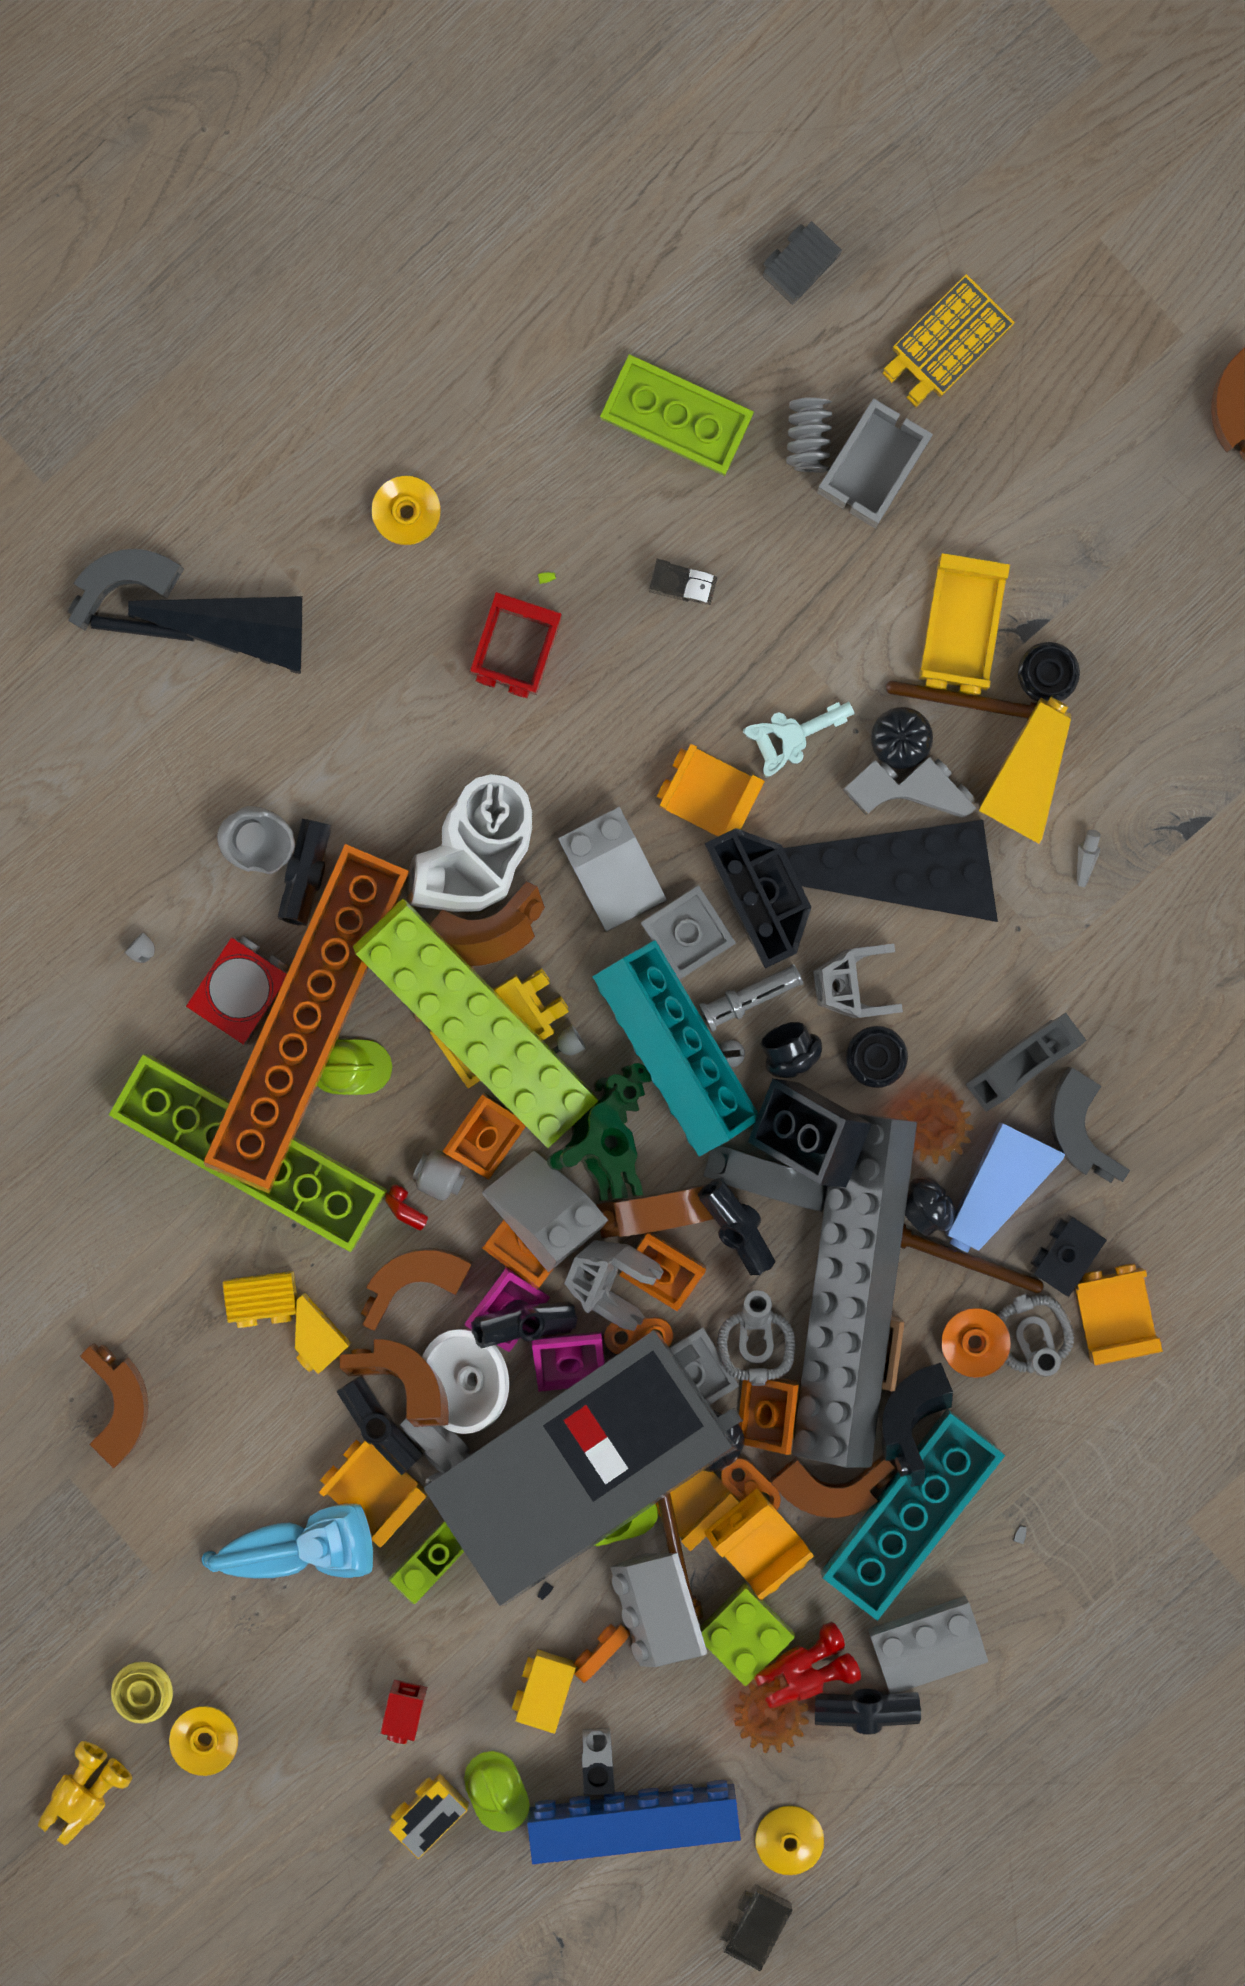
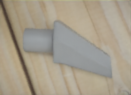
(1087, 856)

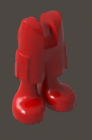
(801, 1677)

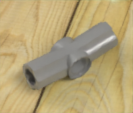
(440, 1445)

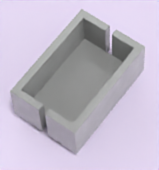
(874, 463)

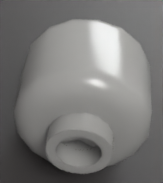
(438, 1175)

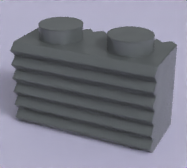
(801, 261)

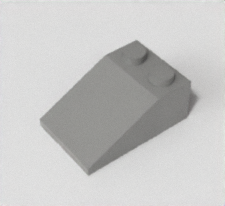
(612, 869)
(545, 1210)

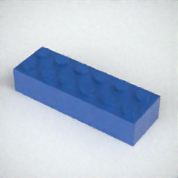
(633, 1822)

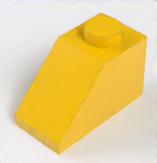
(316, 1336)

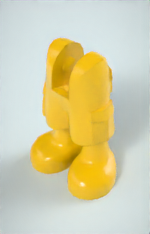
(80, 1804)

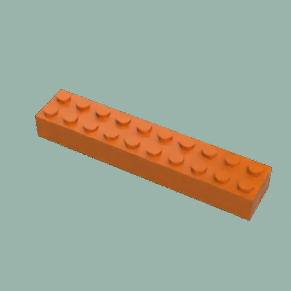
(304, 1021)

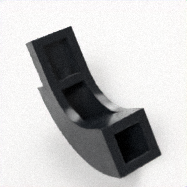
(913, 1399)

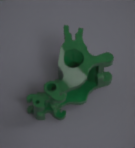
(602, 1137)

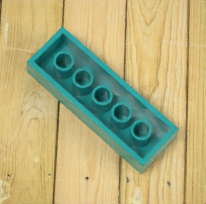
(676, 1048)
(910, 1520)

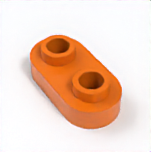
(633, 1336)
(752, 1480)
(610, 1641)

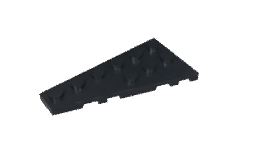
(918, 868)

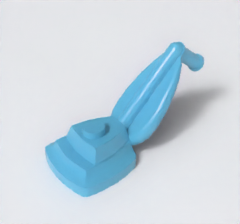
(334, 1541)

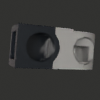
(597, 1762)

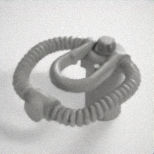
(756, 1315)
(1047, 1360)

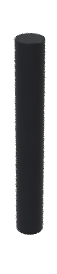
(136, 627)

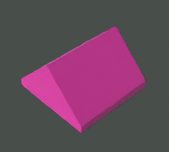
(505, 1290)
(566, 1359)

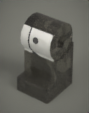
(682, 583)

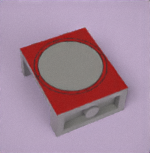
(239, 989)

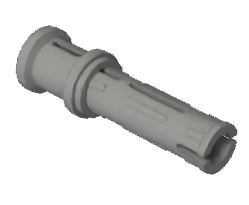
(736, 1003)

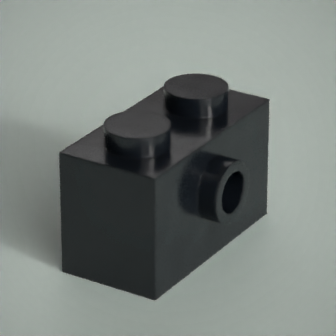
(1067, 1254)

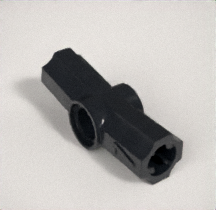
(304, 872)
(738, 1226)
(524, 1322)
(393, 1443)
(867, 1710)

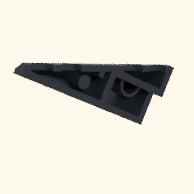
(254, 626)

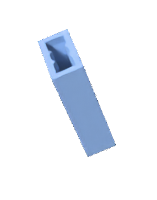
(1000, 1185)

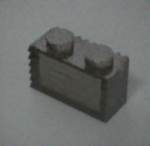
(756, 1927)

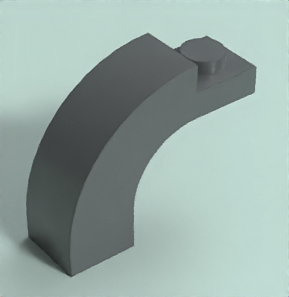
(121, 569)
(1025, 1061)
(1068, 1127)
(764, 1178)

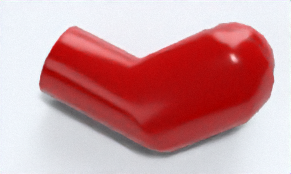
(401, 1210)

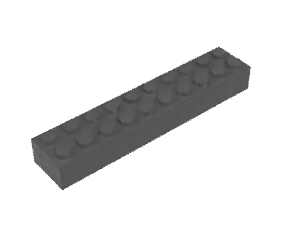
(854, 1300)

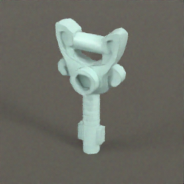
(792, 735)

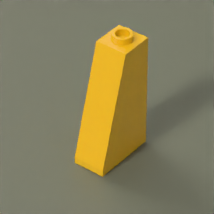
(1027, 779)

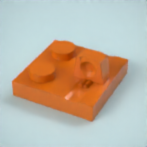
(515, 1255)

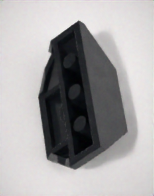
(762, 892)

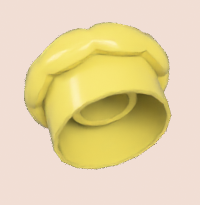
(141, 1692)

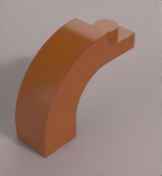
(1229, 405)
(493, 937)
(653, 1212)
(418, 1265)
(425, 1392)
(130, 1404)
(830, 1499)

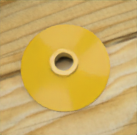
(400, 493)
(191, 1752)
(789, 1823)

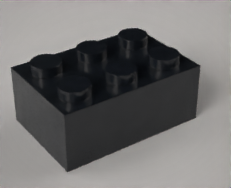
(809, 1133)

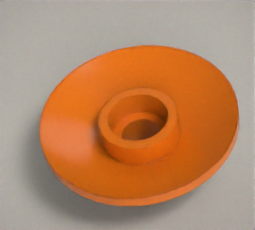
(988, 1355)

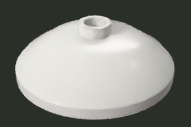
(456, 1361)

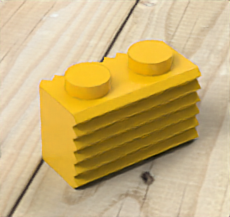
(260, 1298)

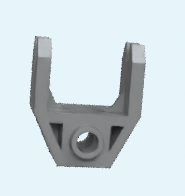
(846, 997)
(595, 1272)

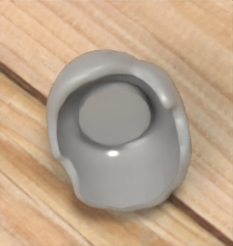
(256, 840)

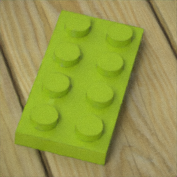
(676, 415)

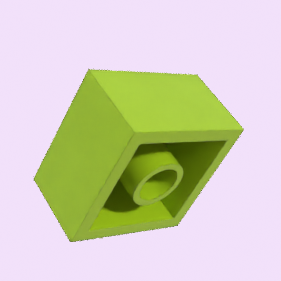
(745, 1634)

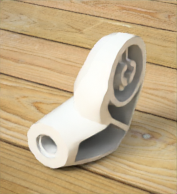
(479, 849)

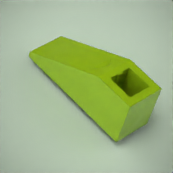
(426, 1564)

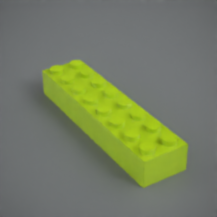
(475, 1023)
(309, 1183)

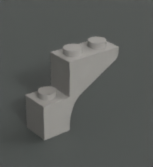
(925, 786)

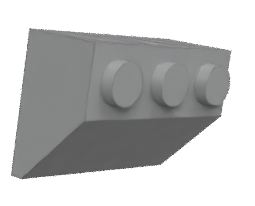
(658, 1609)
(928, 1645)

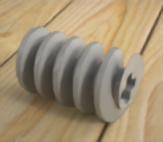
(808, 435)

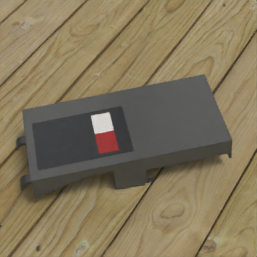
(581, 1466)

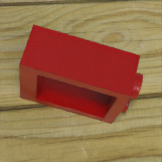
(526, 611)

